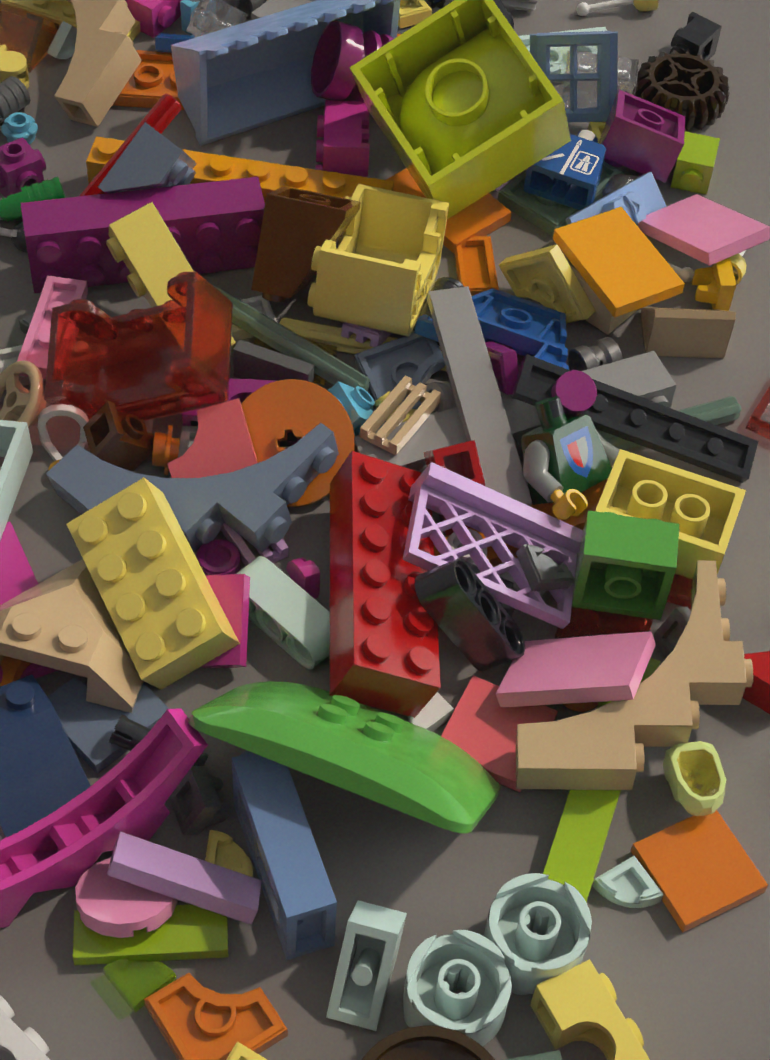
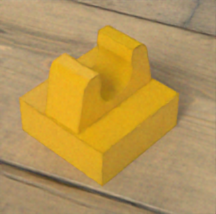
(715, 285)

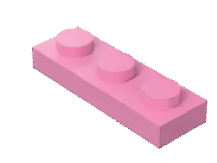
(56, 292)

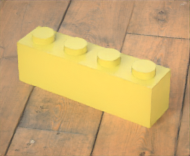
(149, 254)

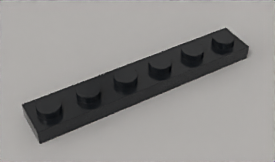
(648, 423)

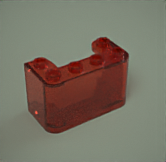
(144, 360)

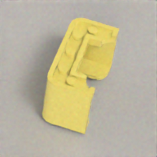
(381, 261)

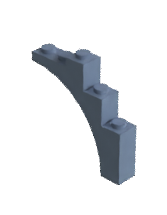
(247, 500)

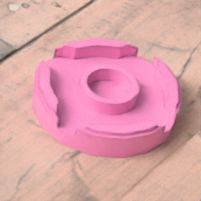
(118, 906)

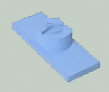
(636, 198)

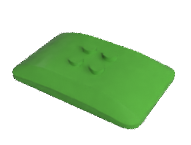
(354, 750)

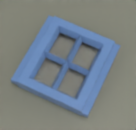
(581, 70)

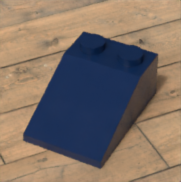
(35, 758)

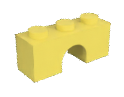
(584, 1008)

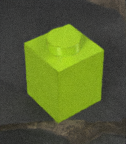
(695, 163)

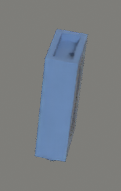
(284, 855)

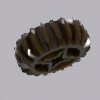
(685, 87)

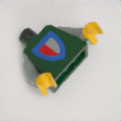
(564, 459)

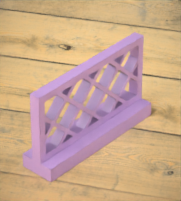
(500, 521)

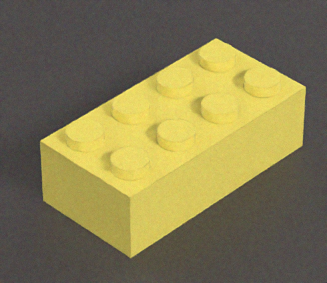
(152, 584)

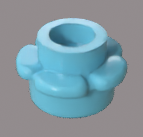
(19, 126)

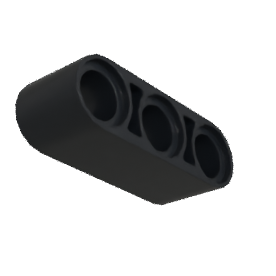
(469, 615)

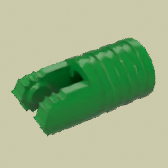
(46, 190)

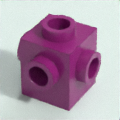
(19, 166)

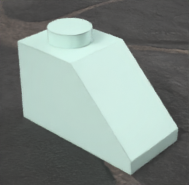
(366, 965)

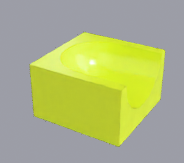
(462, 102)

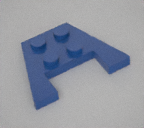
(516, 323)

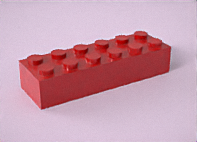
(379, 631)

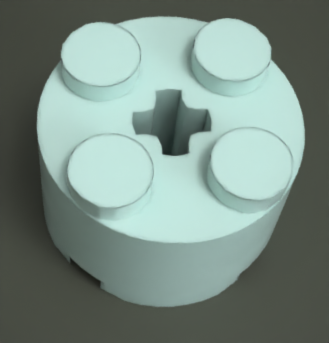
(538, 929)
(462, 963)

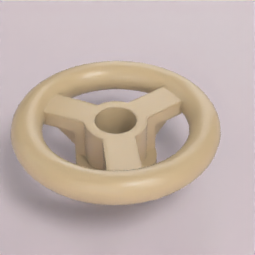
(19, 402)

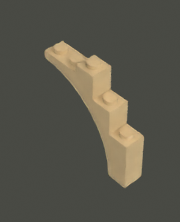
(101, 60)
(608, 744)

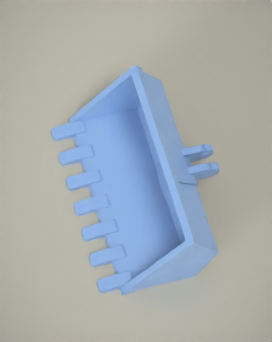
(264, 66)

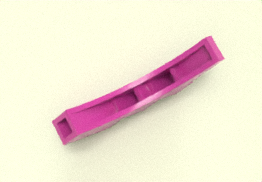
(125, 799)

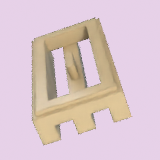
(386, 408)

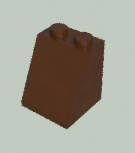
(290, 231)

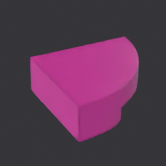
(306, 575)

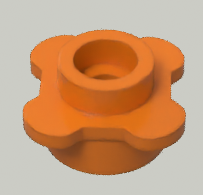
(165, 449)

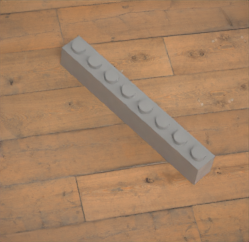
(639, 375)

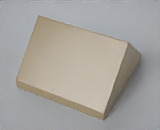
(687, 331)

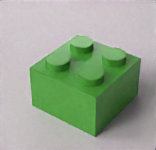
(625, 565)

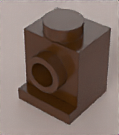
(118, 437)

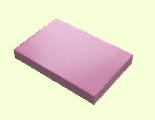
(704, 229)
(577, 670)

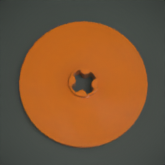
(297, 408)

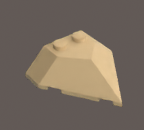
(70, 630)

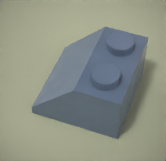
(148, 164)

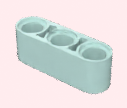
(287, 613)

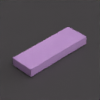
(185, 878)

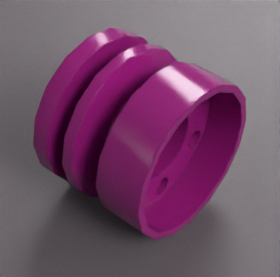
(336, 51)

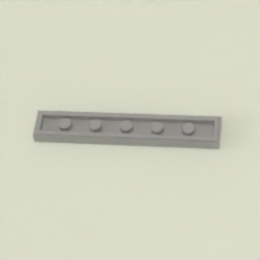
(477, 391)

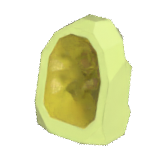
(695, 777)

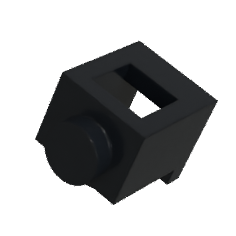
(697, 37)

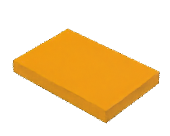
(618, 261)

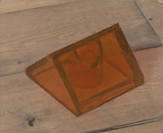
(26, 34)

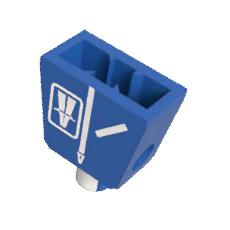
(569, 173)

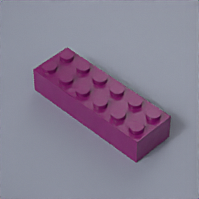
(210, 221)

